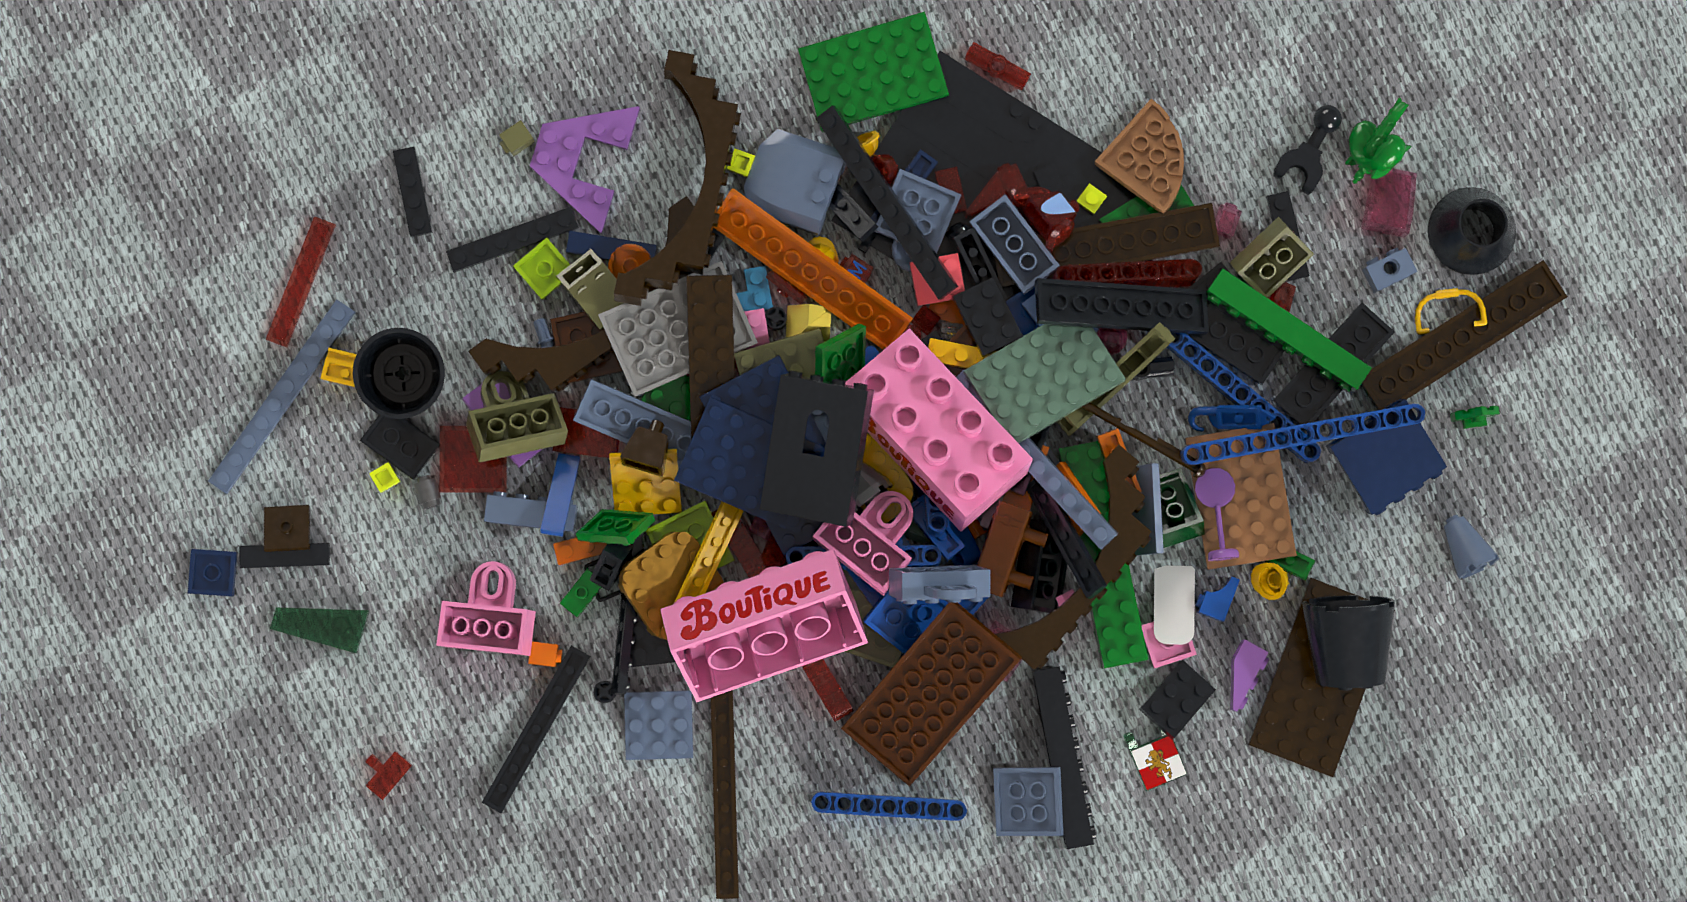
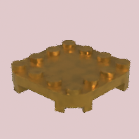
(657, 575)

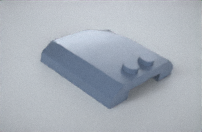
(794, 180)

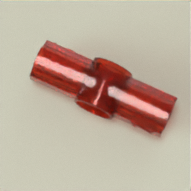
(985, 58)

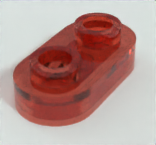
(772, 554)

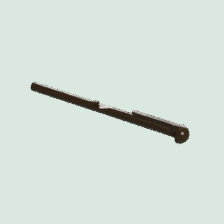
(1160, 445)

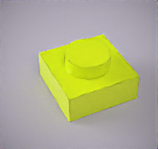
(741, 163)
(1091, 199)
(384, 477)

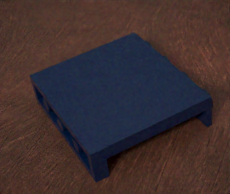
(1387, 461)

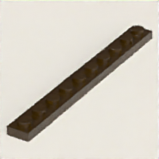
(724, 796)

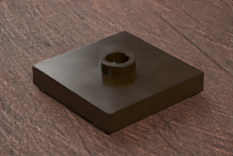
(286, 528)

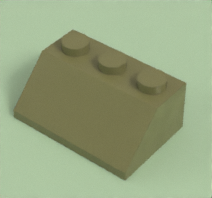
(1271, 258)

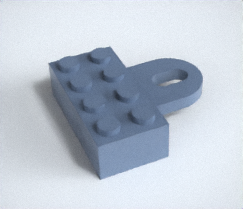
(939, 582)

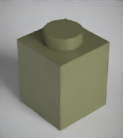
(516, 139)

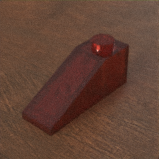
(1006, 178)

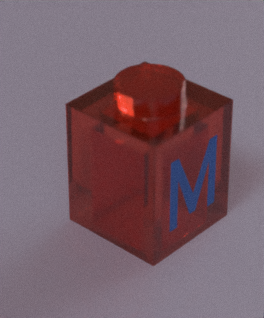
(857, 267)

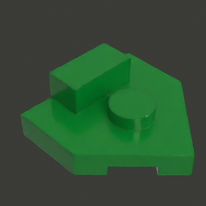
(1474, 417)

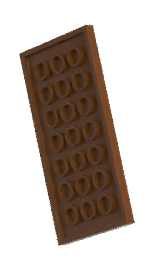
(931, 692)

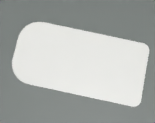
(1174, 604)

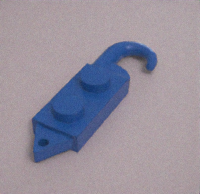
(1232, 416)

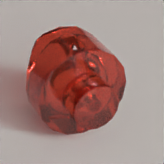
(886, 166)

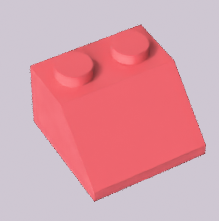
(924, 293)

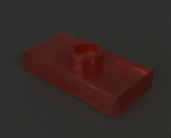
(786, 288)

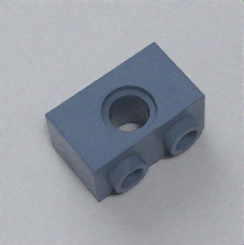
(1402, 268)

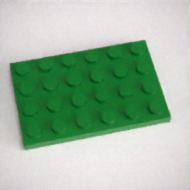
(875, 70)

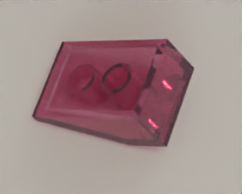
(1390, 203)

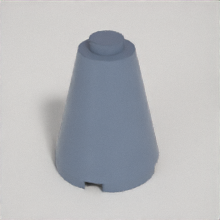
(1467, 547)

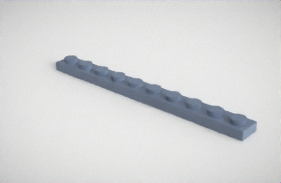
(281, 396)
(1062, 489)

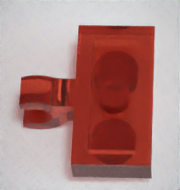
(387, 774)

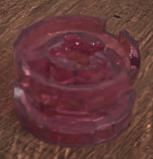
(1120, 339)

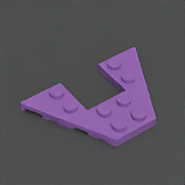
(559, 152)

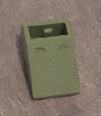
(590, 285)

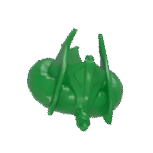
(1374, 148)

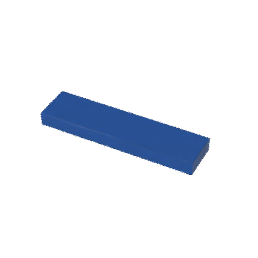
(560, 494)

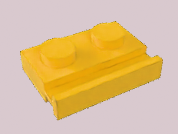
(338, 367)

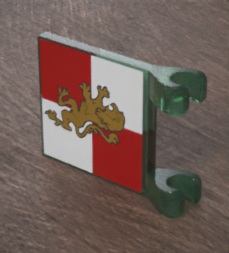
(1156, 760)

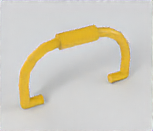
(1448, 293)

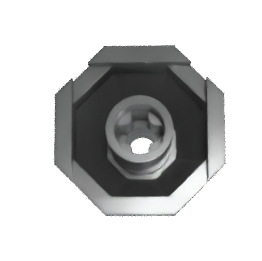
(870, 486)

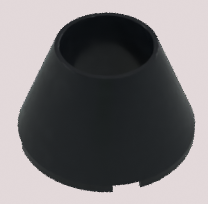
(1454, 247)

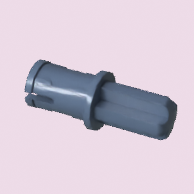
(543, 333)

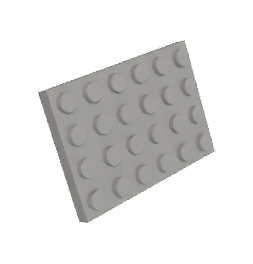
(654, 336)

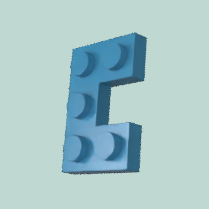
(758, 290)

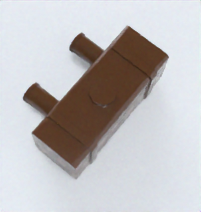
(1003, 546)

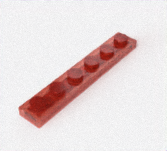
(300, 282)

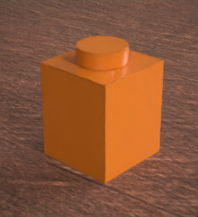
(545, 654)

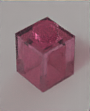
(1227, 219)

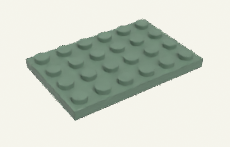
(1043, 377)

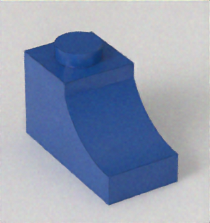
(1217, 603)

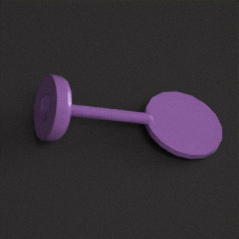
(1215, 491)

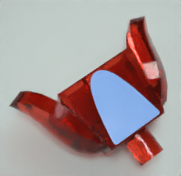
(1047, 211)

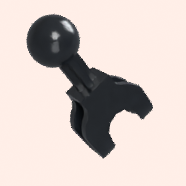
(1307, 156)

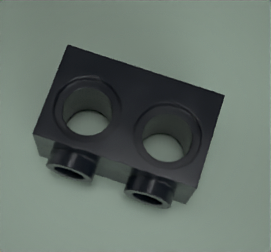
(610, 564)

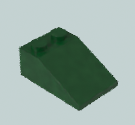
(1179, 510)

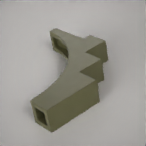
(1130, 365)

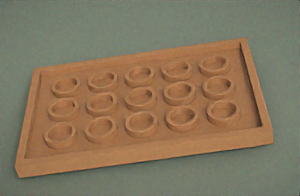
(1258, 514)

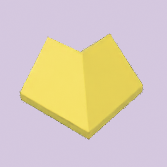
(806, 318)

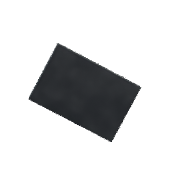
(400, 444)

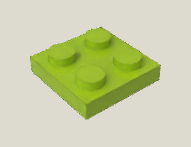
(541, 268)

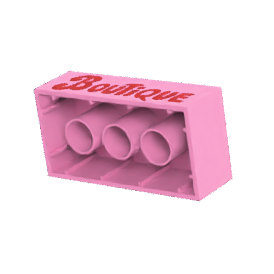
(939, 431)
(763, 625)

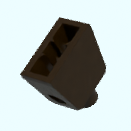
(647, 449)

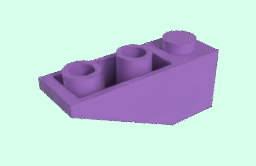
(1244, 668)

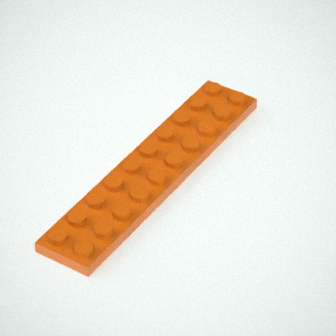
(810, 270)

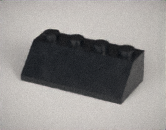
(1048, 570)

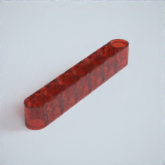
(1136, 272)

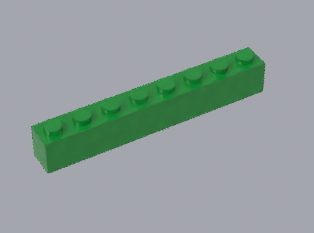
(1287, 330)

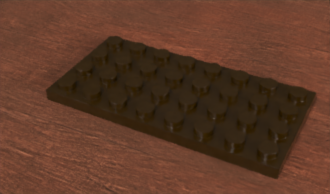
(1298, 715)

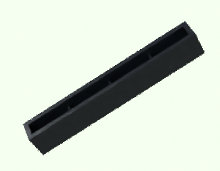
(1061, 753)

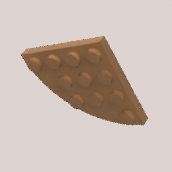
(1147, 157)

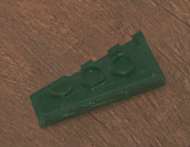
(326, 626)

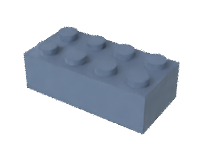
(1014, 244)

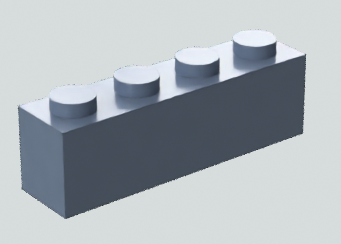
(522, 511)

